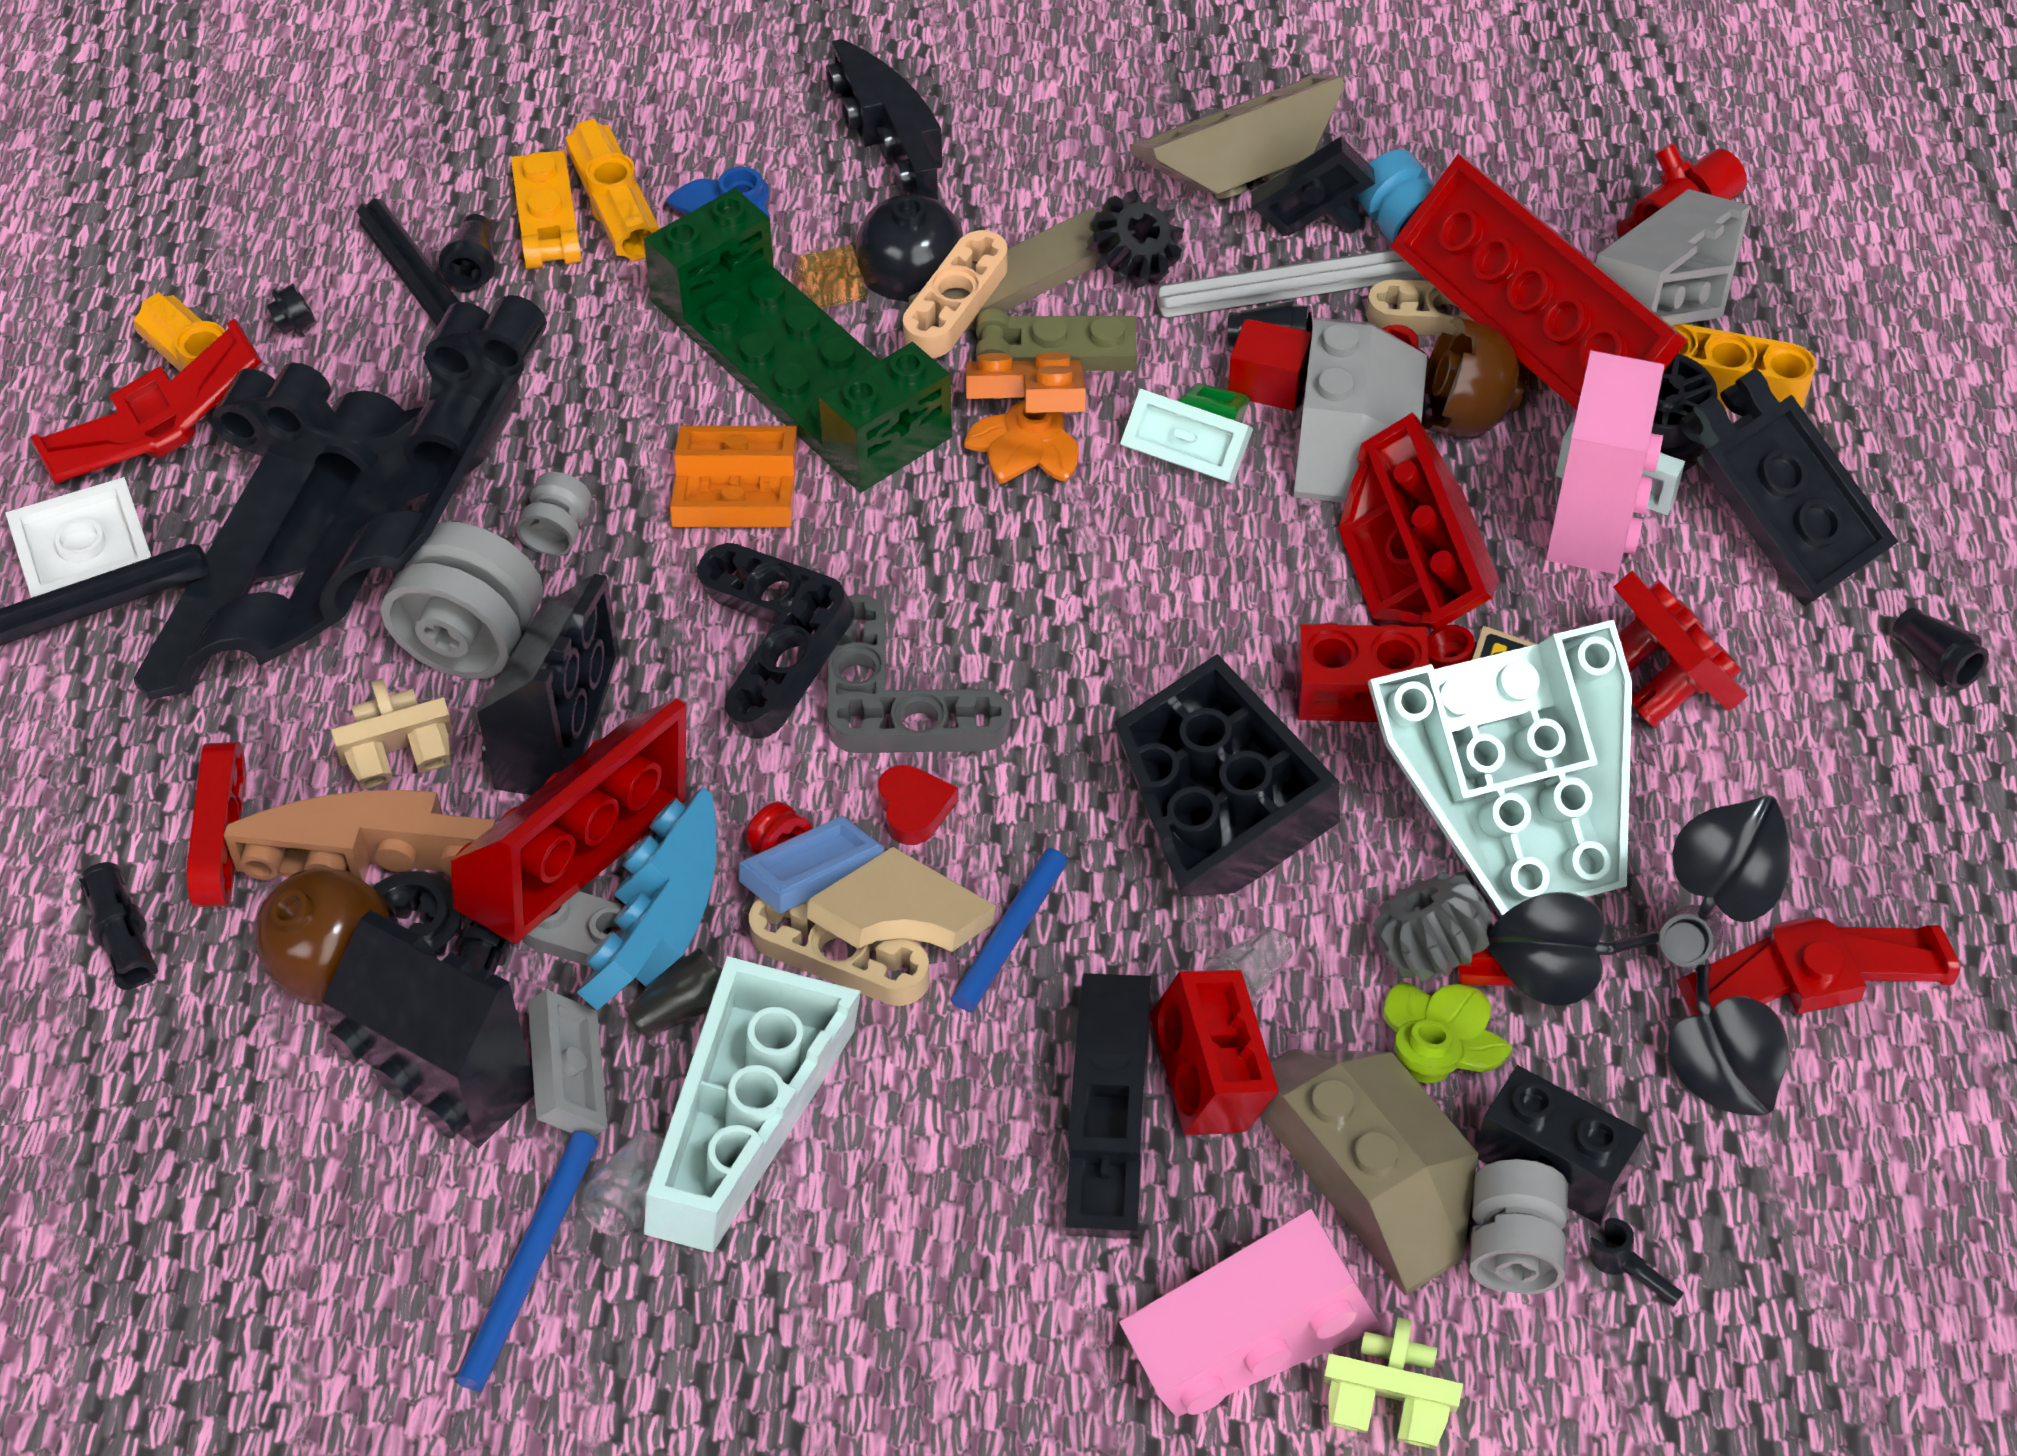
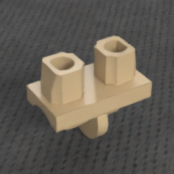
(390, 725)

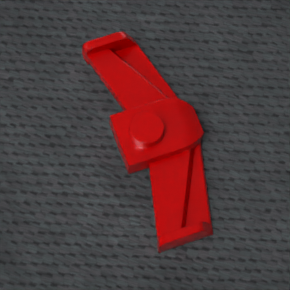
(152, 411)
(1826, 964)

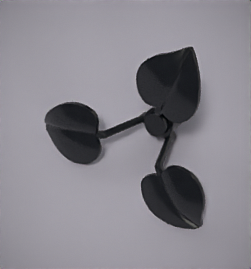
(1734, 860)

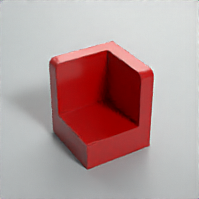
(1270, 363)

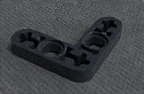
(792, 627)

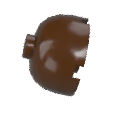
(1471, 380)
(309, 926)

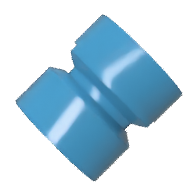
(1397, 191)

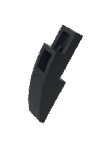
(888, 114)
(1108, 1106)

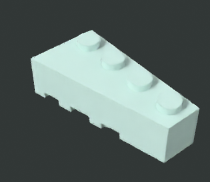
(746, 1088)

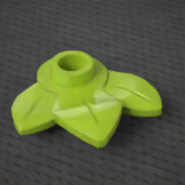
(1443, 1031)

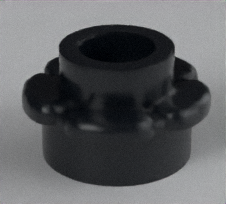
(291, 310)

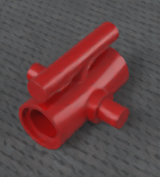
(1714, 174)

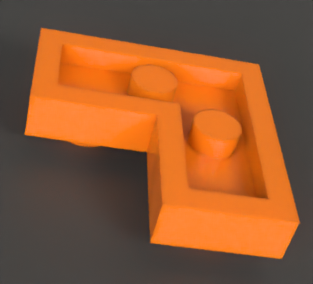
(1047, 384)

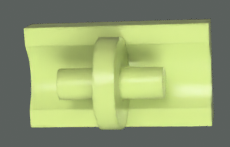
(1425, 1397)

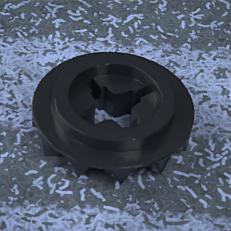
(435, 896)

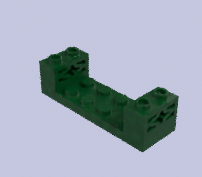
(855, 411)

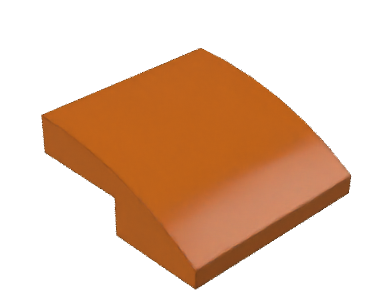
(734, 476)

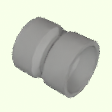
(1519, 1227)

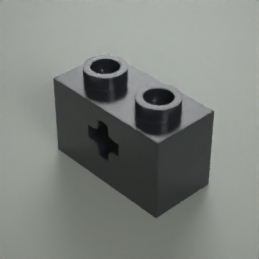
(1556, 1128)

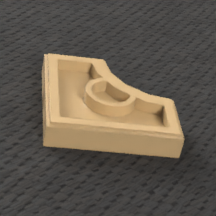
(900, 900)

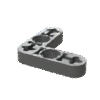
(873, 700)

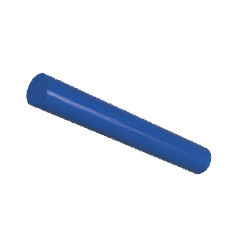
(1009, 930)

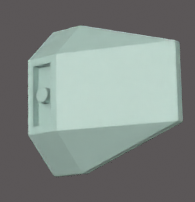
(1522, 761)

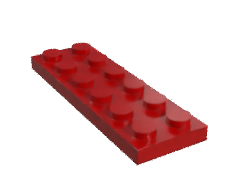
(1527, 281)

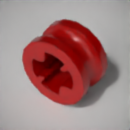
(775, 825)

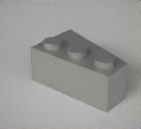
(1681, 257)

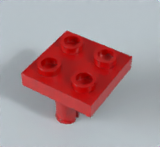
(1694, 656)

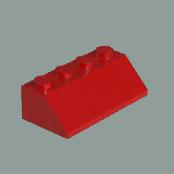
(573, 825)

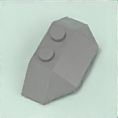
(1354, 389)

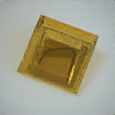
(831, 276)

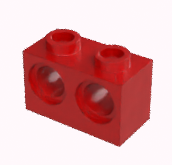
(1341, 659)
(1213, 1052)

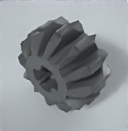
(1433, 926)

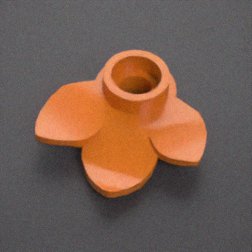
(1022, 441)

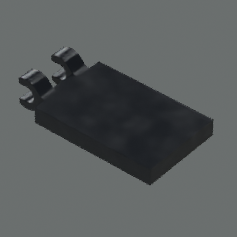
(1787, 487)

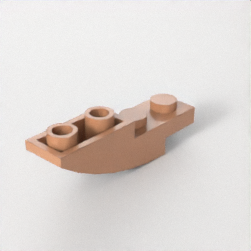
(350, 833)

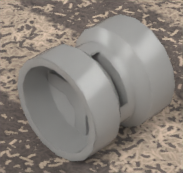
(553, 516)

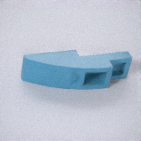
(661, 897)

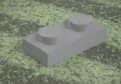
(567, 1064)

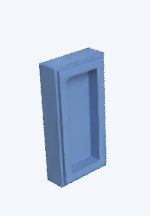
(807, 863)

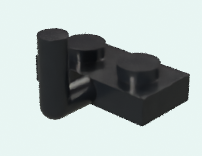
(1316, 187)

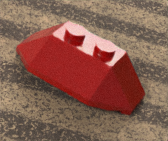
(1413, 532)

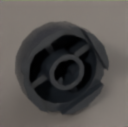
(905, 244)

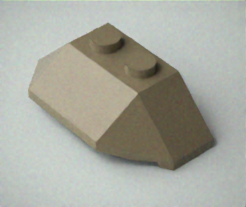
(1246, 139)
(1378, 1156)

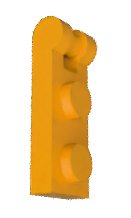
(545, 208)

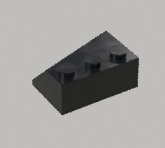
(551, 689)
(1224, 780)
(429, 1029)

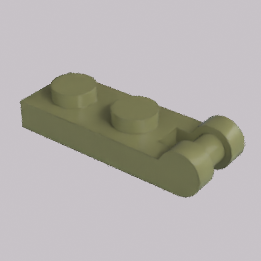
(1097, 341)

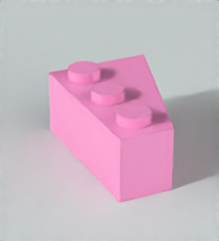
(1606, 464)
(1249, 1318)

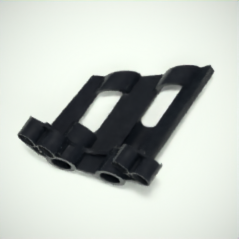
(337, 489)

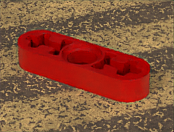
(216, 804)

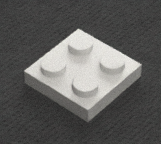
(77, 536)

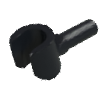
(1624, 1260)

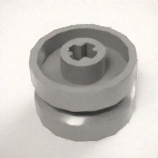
(463, 601)

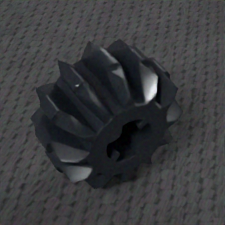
(1145, 222)

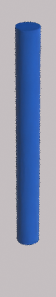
(526, 1262)

